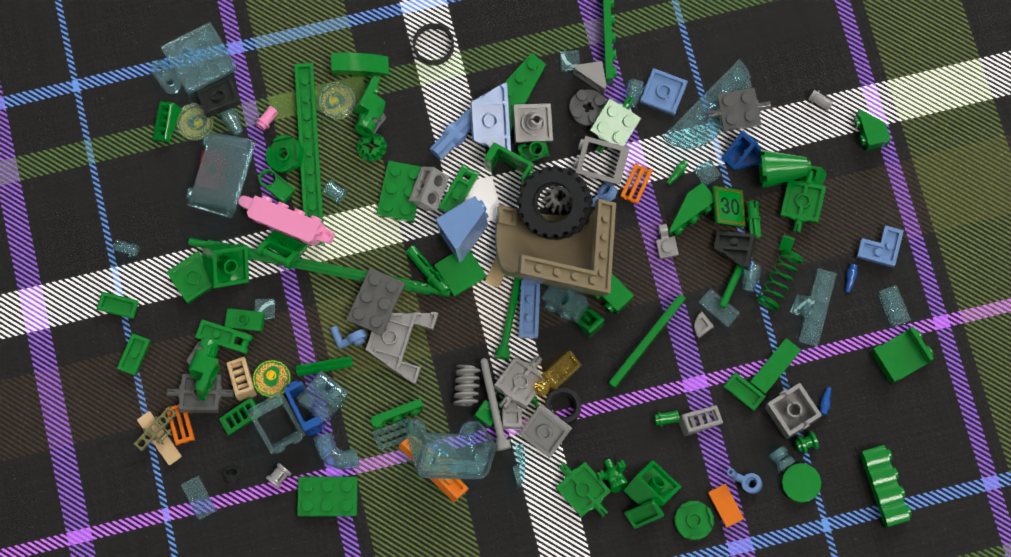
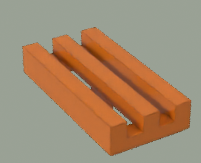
(642, 169)
(184, 439)

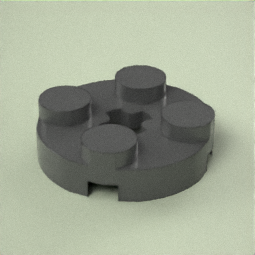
(583, 98)

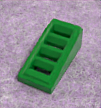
(167, 115)
(243, 406)

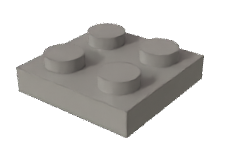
(545, 431)

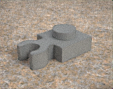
(512, 417)

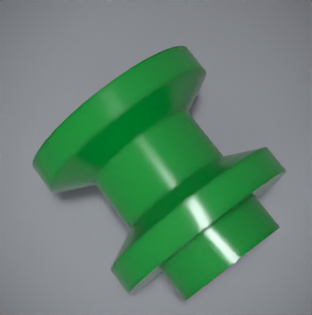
(802, 444)

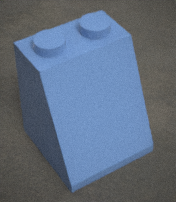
(463, 226)

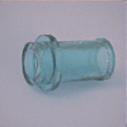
(126, 248)

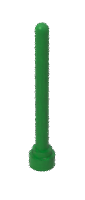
(502, 351)

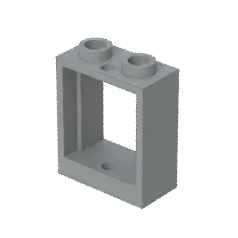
(578, 164)

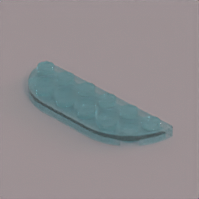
(694, 127)

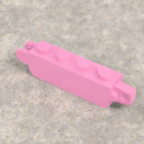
(286, 221)

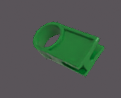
(280, 188)

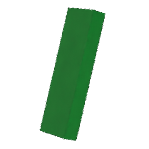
(775, 366)

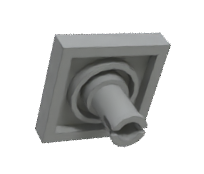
(532, 123)

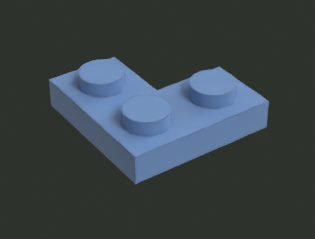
(883, 252)

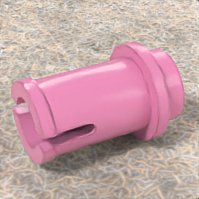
(264, 121)

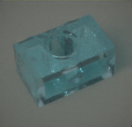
(572, 309)

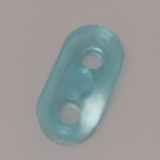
(164, 76)

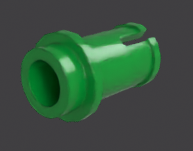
(666, 418)

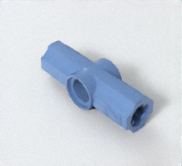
(452, 136)

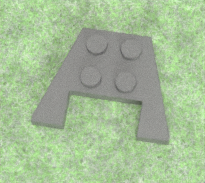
(394, 341)

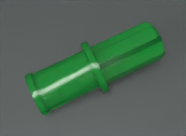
(754, 218)

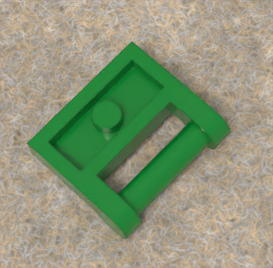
(283, 244)

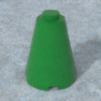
(781, 168)

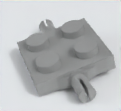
(518, 382)

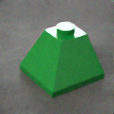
(226, 264)
(652, 484)

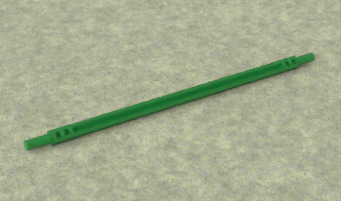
(330, 269)

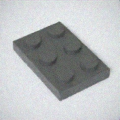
(375, 302)

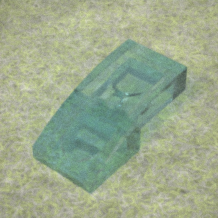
(519, 470)
(198, 497)

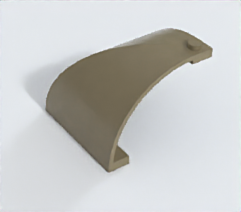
(572, 263)

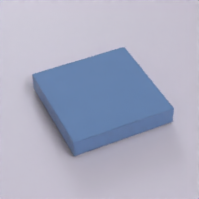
(663, 92)

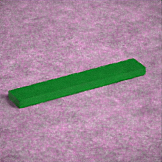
(646, 342)

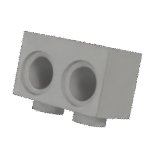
(429, 188)

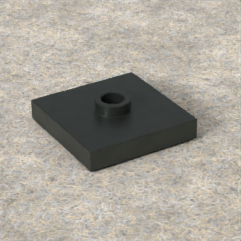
(218, 97)

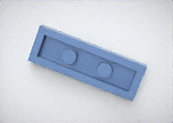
(529, 309)

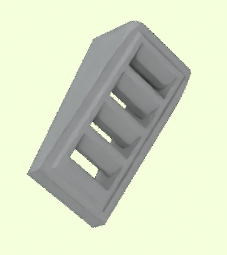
(685, 426)

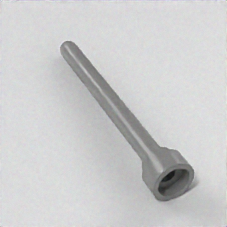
(501, 440)

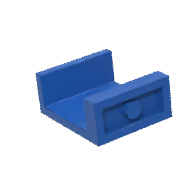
(312, 426)

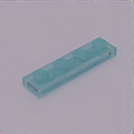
(822, 292)

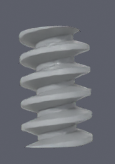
(467, 385)

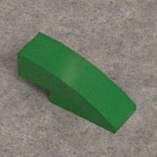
(359, 64)

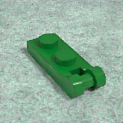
(459, 189)
(224, 336)
(397, 414)

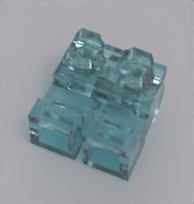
(332, 400)

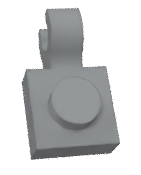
(666, 245)

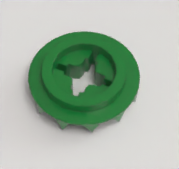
(376, 153)

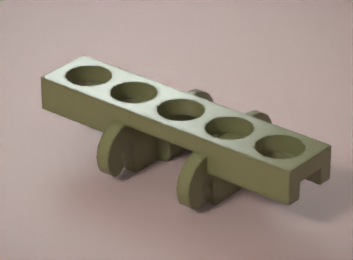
(154, 434)

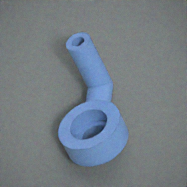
(605, 192)
(356, 338)
(745, 480)

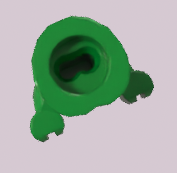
(614, 475)

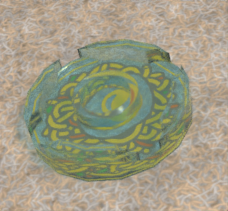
(337, 100)
(193, 122)

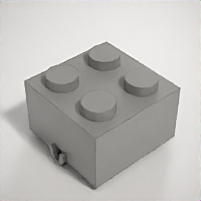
(793, 411)

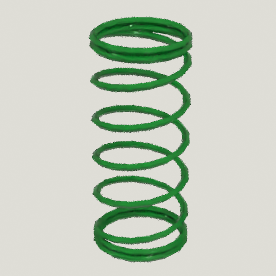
(774, 305)

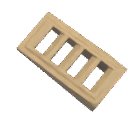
(246, 389)

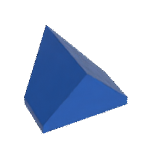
(743, 152)

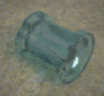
(335, 191)

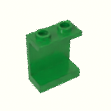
(500, 153)
(902, 355)

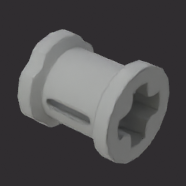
(278, 475)

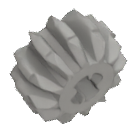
(552, 199)

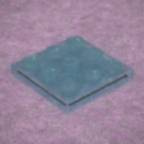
(199, 58)

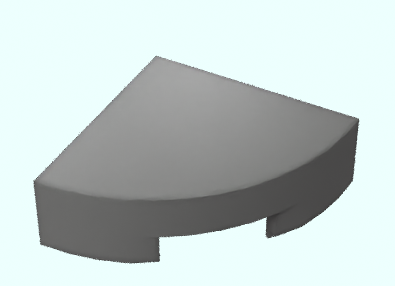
(702, 325)

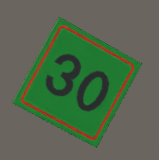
(729, 206)

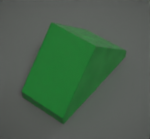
(590, 322)

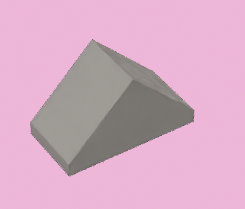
(592, 74)

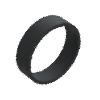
(433, 26)

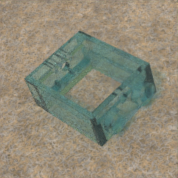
(267, 406)

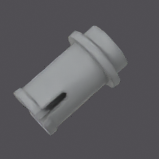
(820, 100)

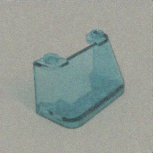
(221, 173)
(451, 455)

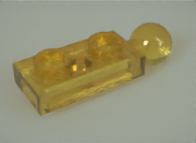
(557, 373)

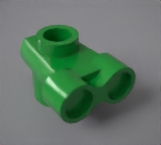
(529, 151)

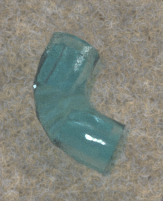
(332, 455)

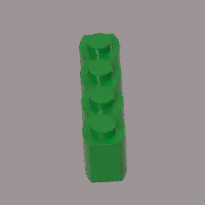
(884, 485)

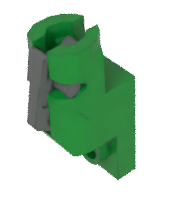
(370, 109)
(204, 366)

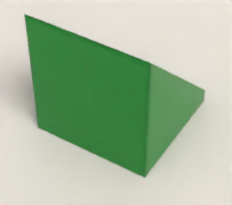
(786, 243)

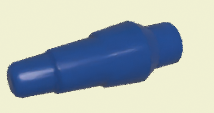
(851, 276)
(825, 402)

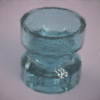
(778, 455)

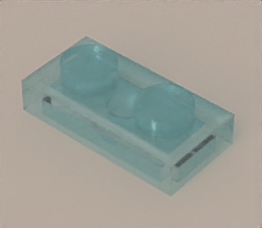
(894, 306)

